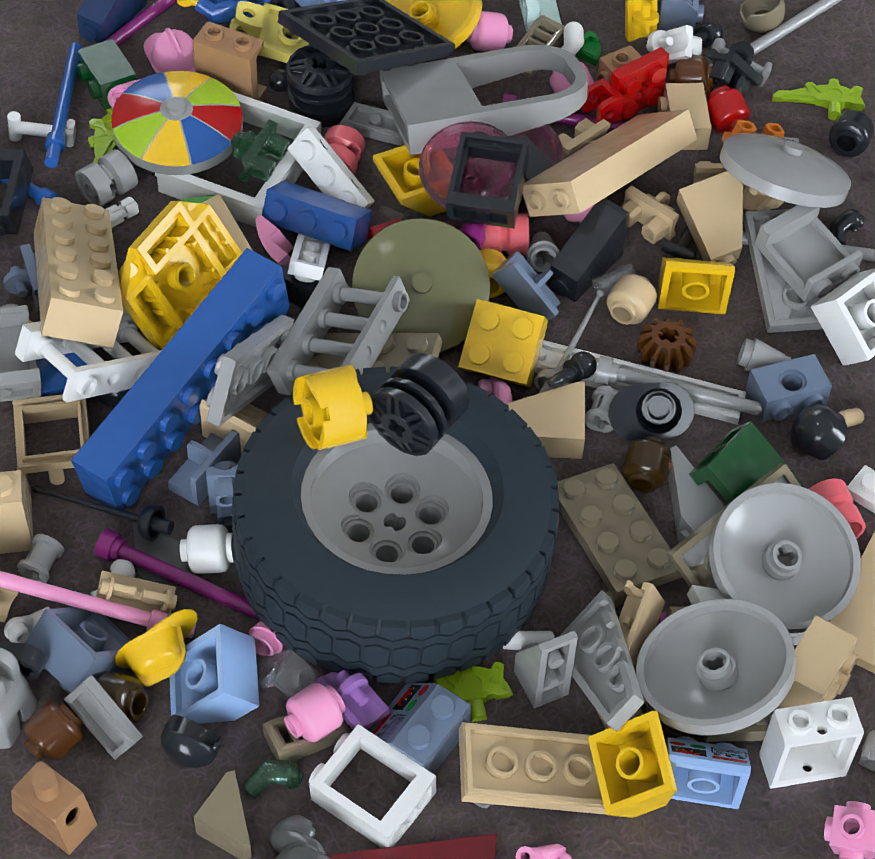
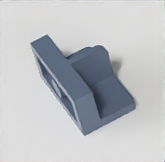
(526, 286)
(191, 479)

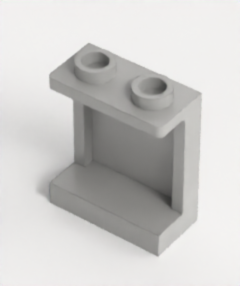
(806, 252)
(17, 378)

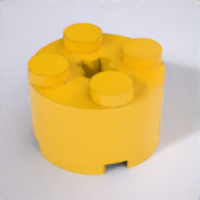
(332, 407)

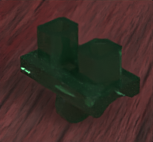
(254, 151)

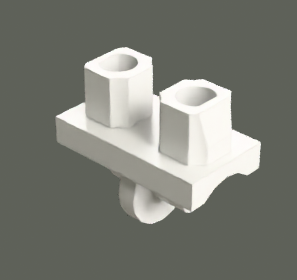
(677, 42)

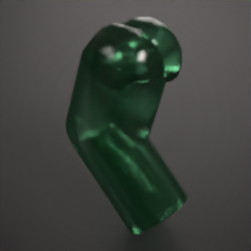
(273, 772)

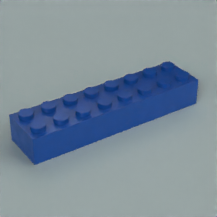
(167, 396)

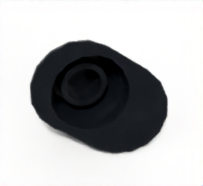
(651, 410)

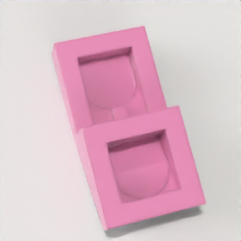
(273, 241)

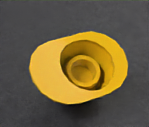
(159, 650)

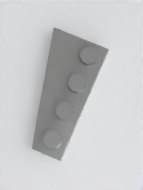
(604, 663)

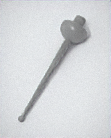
(543, 377)

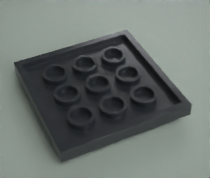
(366, 34)

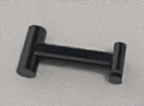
(681, 247)

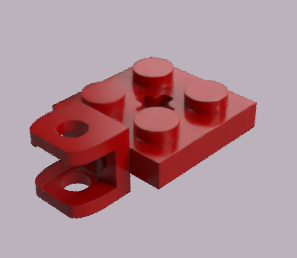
(630, 88)

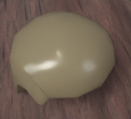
(762, 14)

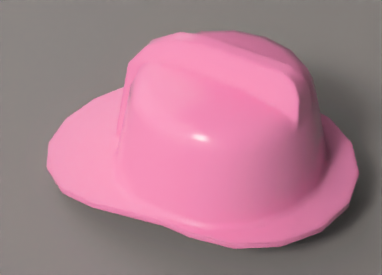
(170, 51)

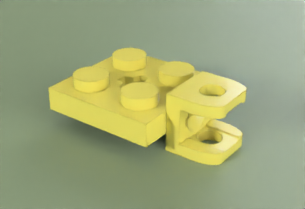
(265, 26)

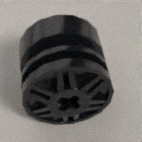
(318, 86)
(419, 404)

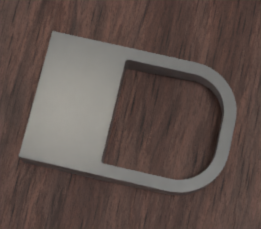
(441, 93)

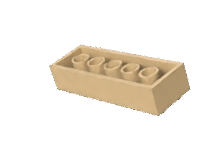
(77, 273)

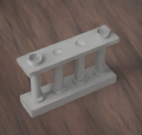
(322, 313)

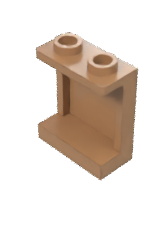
(229, 59)

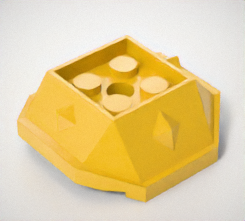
(174, 268)

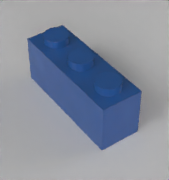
(317, 215)

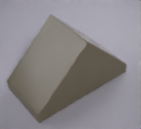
(223, 819)

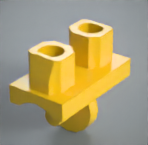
(640, 18)

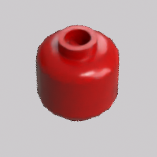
(726, 107)

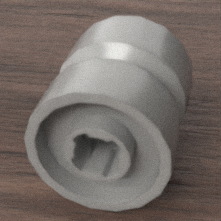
(110, 176)

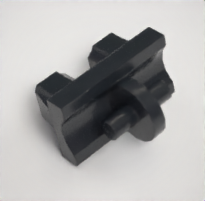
(734, 67)

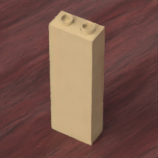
(608, 163)

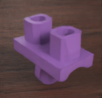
(360, 700)

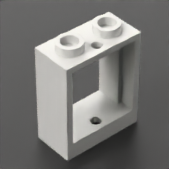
(795, 743)
(401, 814)

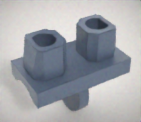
(19, 280)
(220, 490)

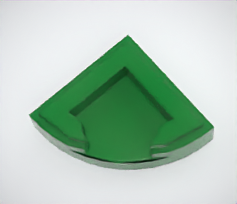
(591, 49)

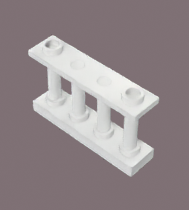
(97, 376)

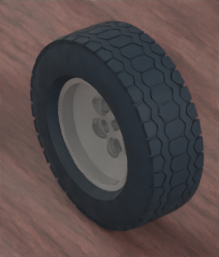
(378, 599)

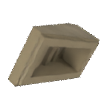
(546, 31)
(297, 749)

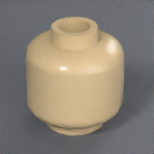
(631, 299)

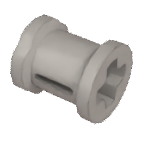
(600, 408)
(40, 558)

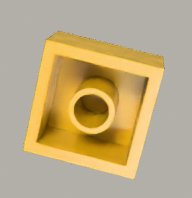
(503, 343)

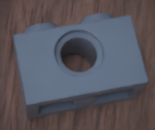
(788, 387)

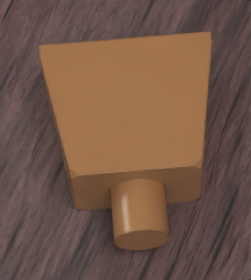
(45, 802)

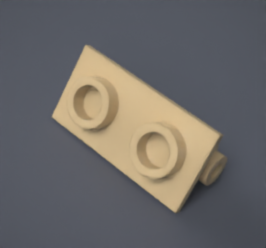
(136, 592)

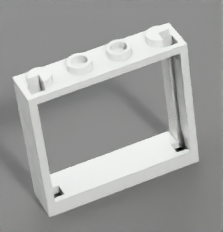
(244, 207)

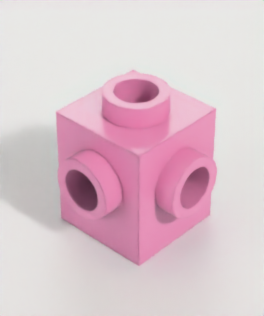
(845, 821)

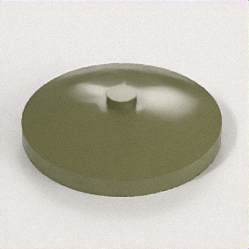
(439, 273)

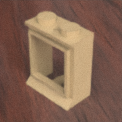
(42, 410)

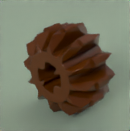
(666, 345)

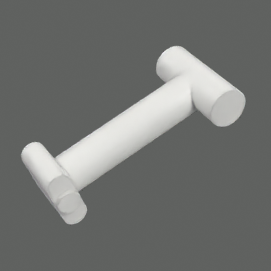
(18, 127)

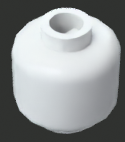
(208, 549)

